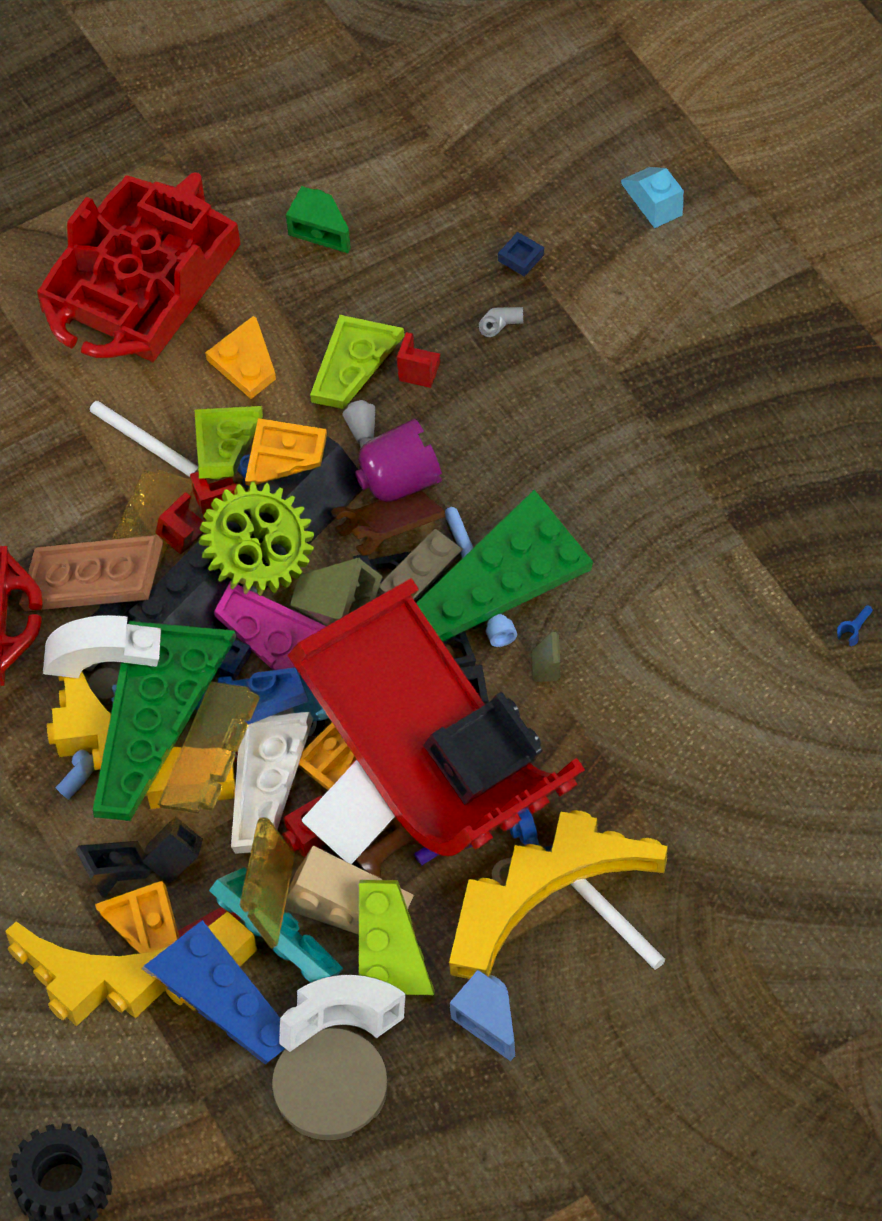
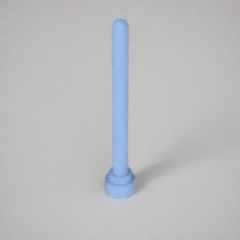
(499, 628)

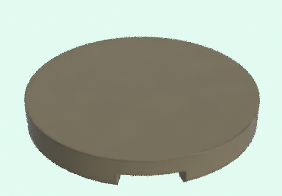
(330, 1084)

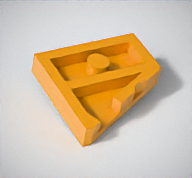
(244, 358)
(283, 450)
(327, 757)
(142, 917)

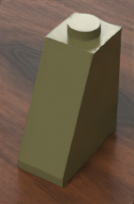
(335, 590)

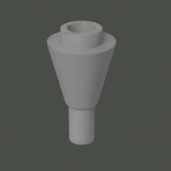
(361, 420)

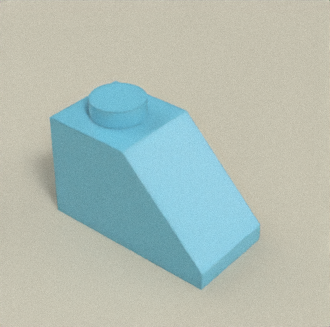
(655, 194)

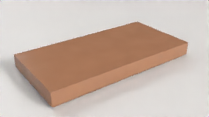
(94, 572)

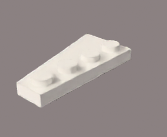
(266, 772)

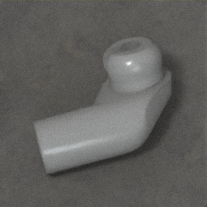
(498, 318)

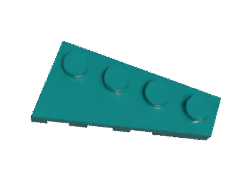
(301, 950)

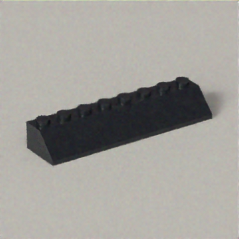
(192, 592)

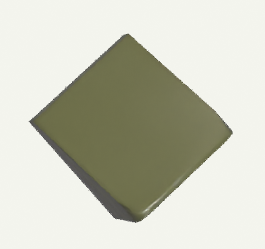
(547, 659)

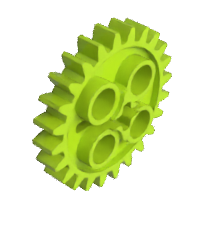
(227, 545)

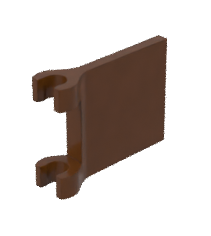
(386, 519)

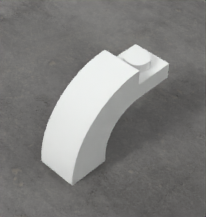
(99, 640)
(342, 1001)

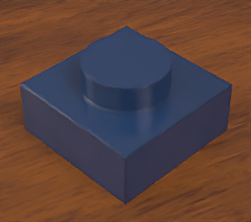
(521, 254)
(235, 660)

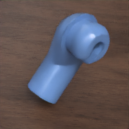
(78, 775)

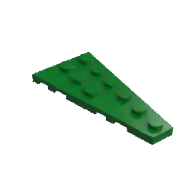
(508, 567)
(152, 712)

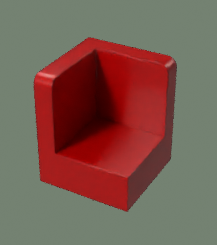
(416, 365)
(206, 493)
(179, 525)

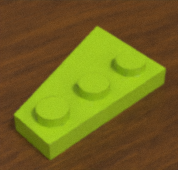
(352, 358)
(224, 438)
(388, 940)

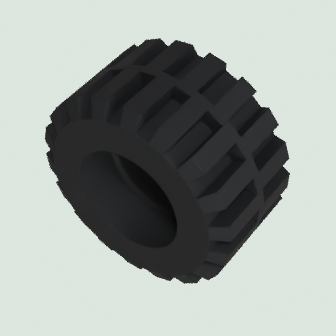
(54, 1149)

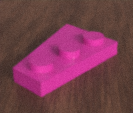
(264, 625)

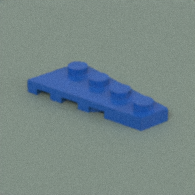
(215, 985)

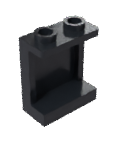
(484, 748)

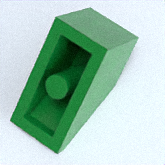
(318, 220)

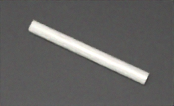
(143, 438)
(619, 923)

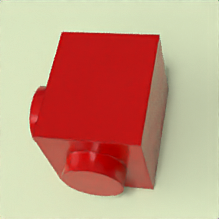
(298, 835)

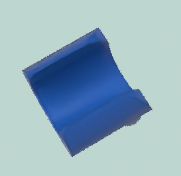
(854, 626)

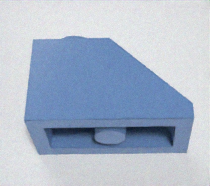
(485, 1012)

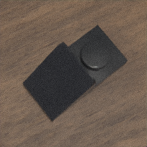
(112, 863)

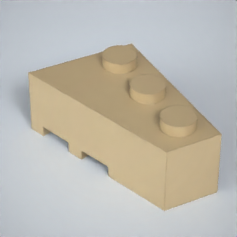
(329, 890)

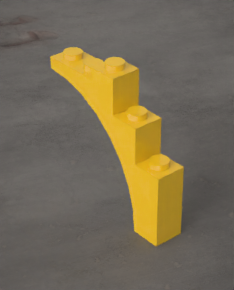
(84, 725)
(534, 874)
(83, 981)

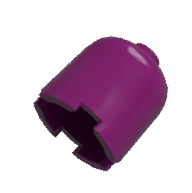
(397, 463)

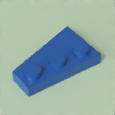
(276, 689)

